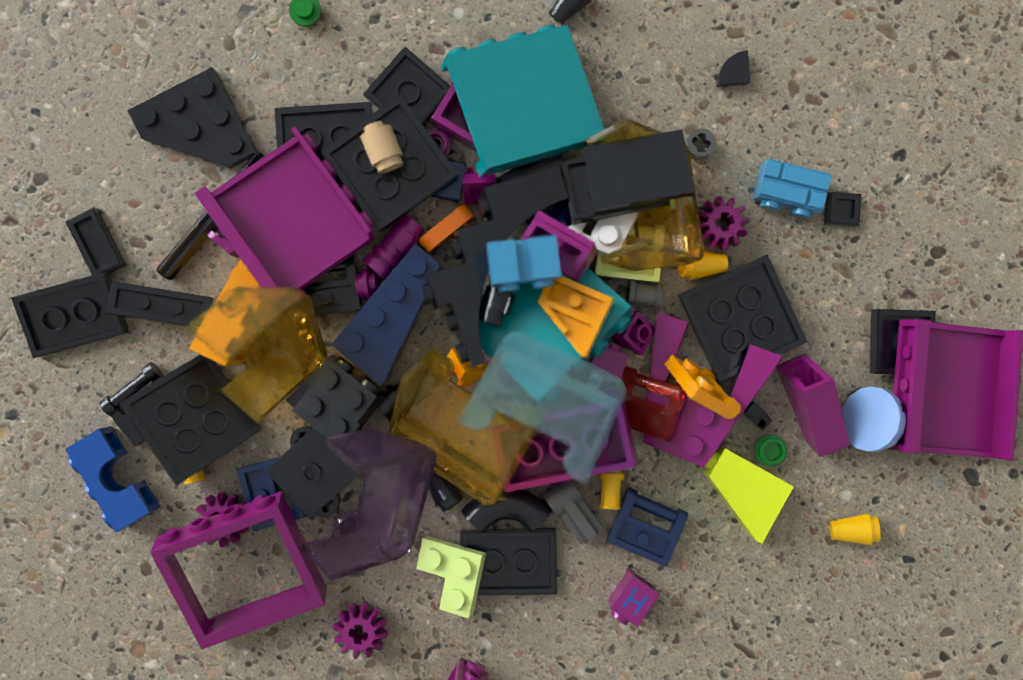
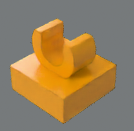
(465, 375)

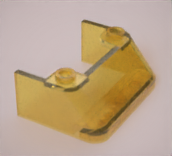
(664, 234)
(281, 359)

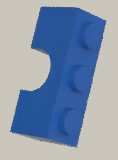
(94, 461)

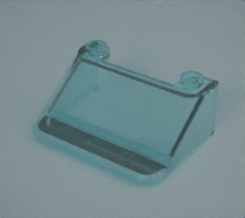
(551, 395)

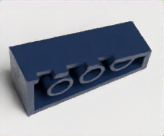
(384, 323)

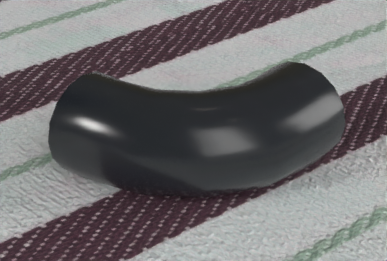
(512, 505)

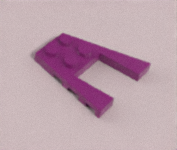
(699, 428)

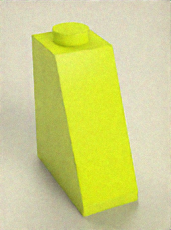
(748, 491)

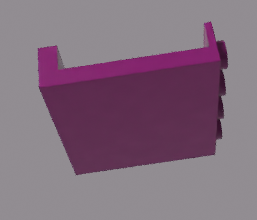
(288, 216)
(958, 389)

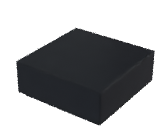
(842, 209)

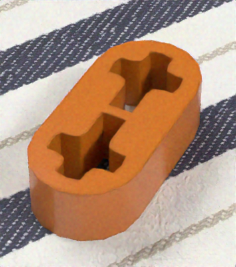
(446, 228)

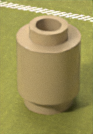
(382, 147)

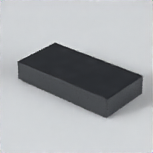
(95, 242)

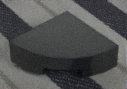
(734, 71)
(757, 415)

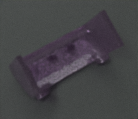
(388, 506)

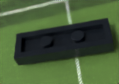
(156, 304)

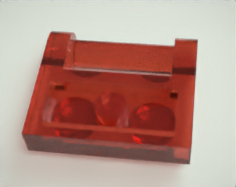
(648, 415)

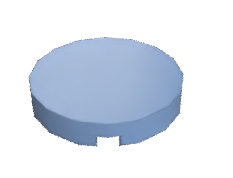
(873, 419)

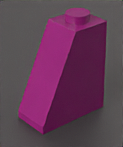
(814, 404)

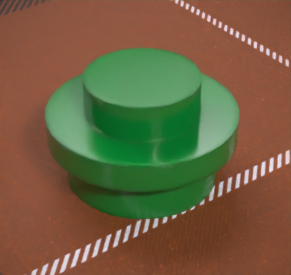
(305, 12)
(770, 450)

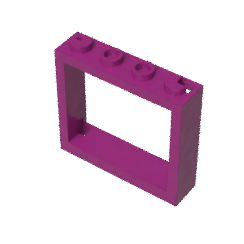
(252, 615)

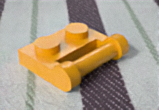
(702, 387)

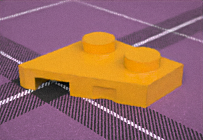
(576, 312)

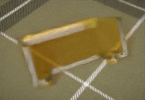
(470, 459)

